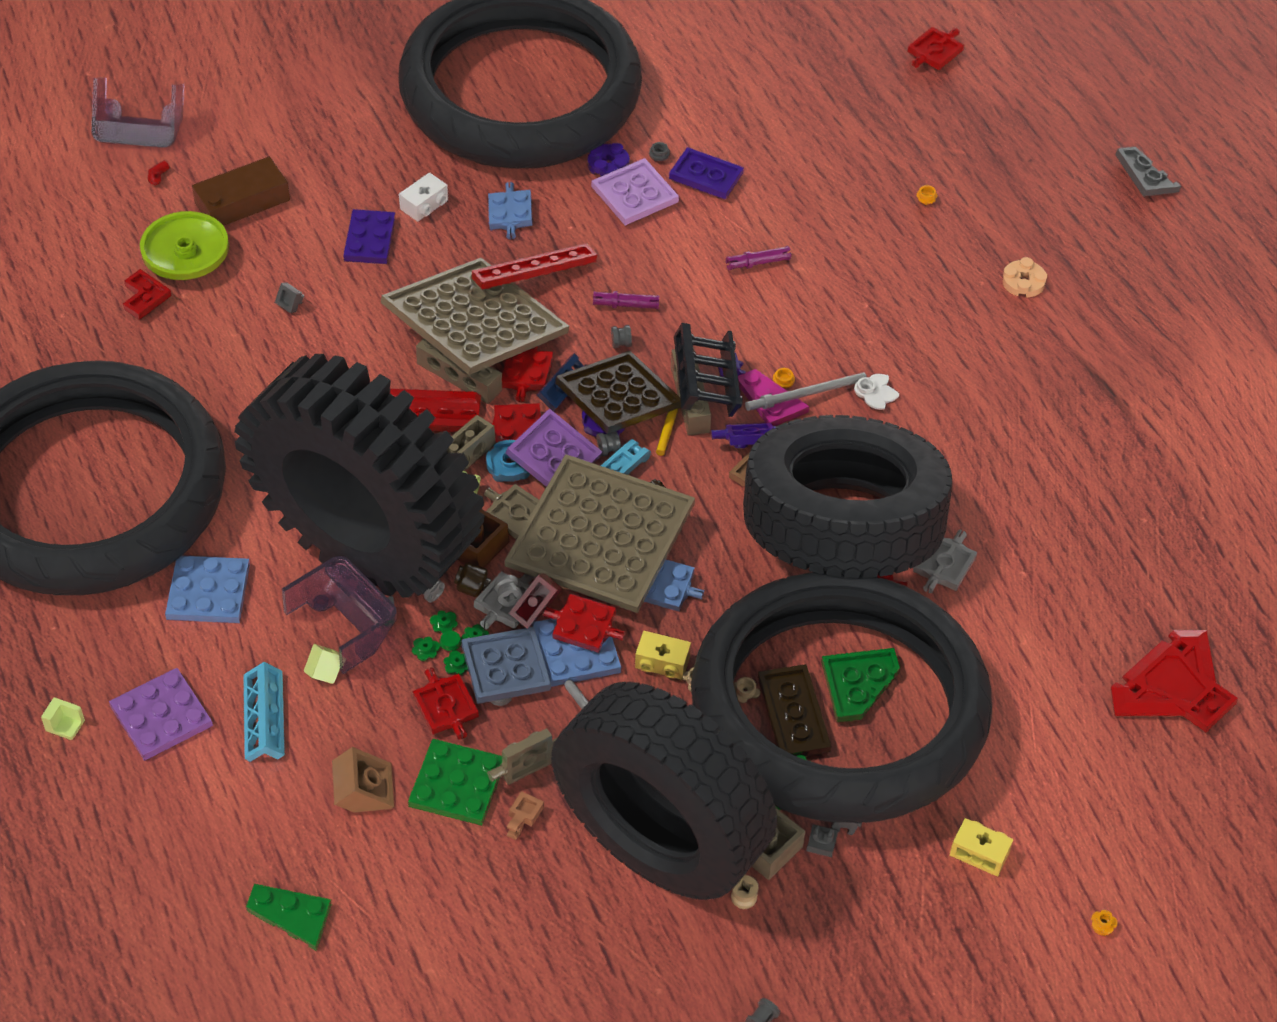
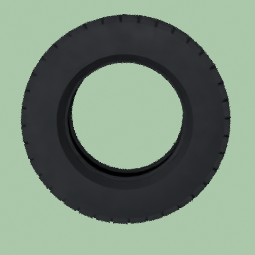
(844, 533)
(664, 790)

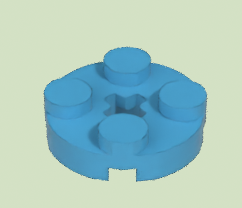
(498, 467)

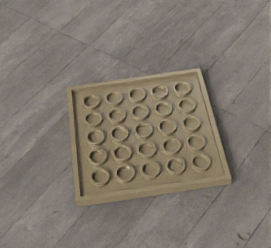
(470, 323)
(600, 532)

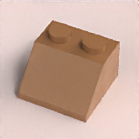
(362, 782)

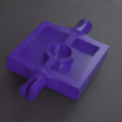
(742, 434)

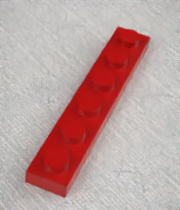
(534, 266)

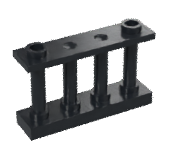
(689, 376)

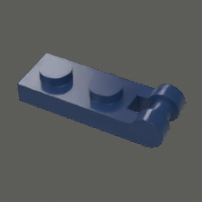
(551, 393)

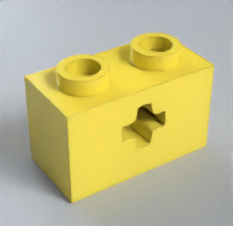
(662, 655)
(981, 847)

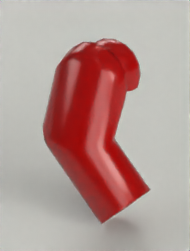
(155, 172)

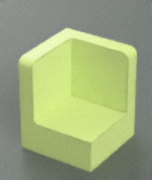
(323, 664)
(63, 718)

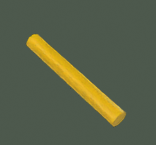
(666, 432)

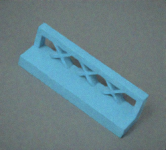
(267, 709)

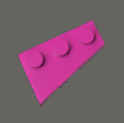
(756, 384)

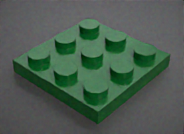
(455, 782)

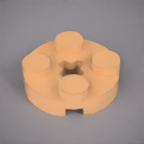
(1024, 268)

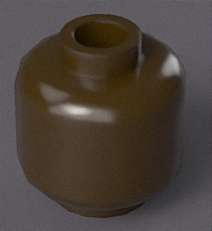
(471, 579)

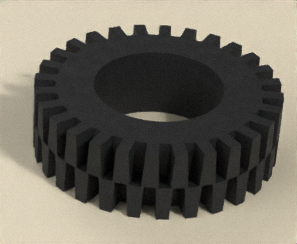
(360, 473)

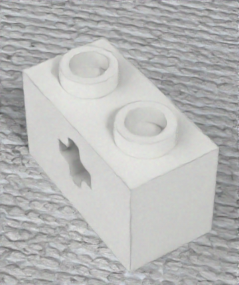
(423, 197)

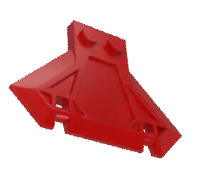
(1175, 683)

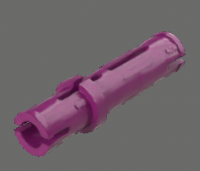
(749, 259)
(625, 300)

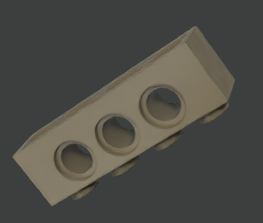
(484, 382)
(699, 417)
(473, 439)

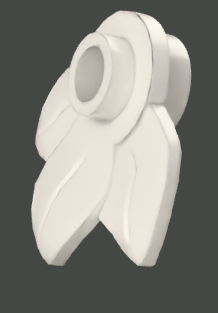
(875, 391)

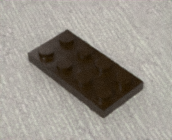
(794, 710)

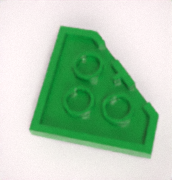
(858, 680)

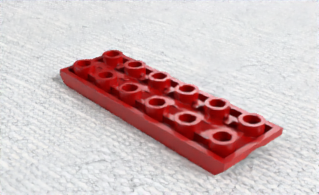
(449, 408)

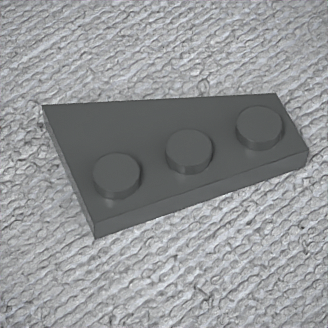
(1143, 174)

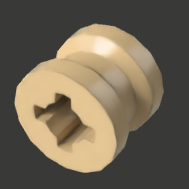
(742, 898)

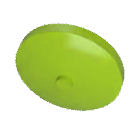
(184, 245)

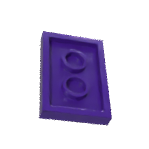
(706, 173)
(369, 236)

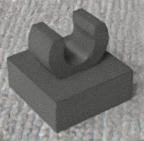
(289, 297)
(822, 840)

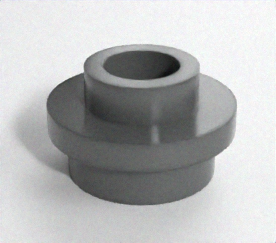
(659, 151)

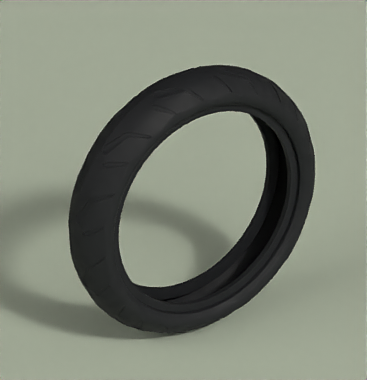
(520, 143)
(161, 537)
(872, 603)

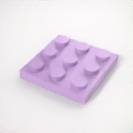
(635, 191)

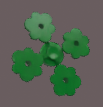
(449, 641)

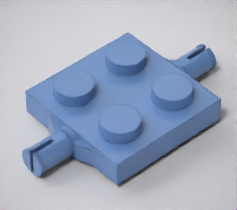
(510, 210)
(673, 586)

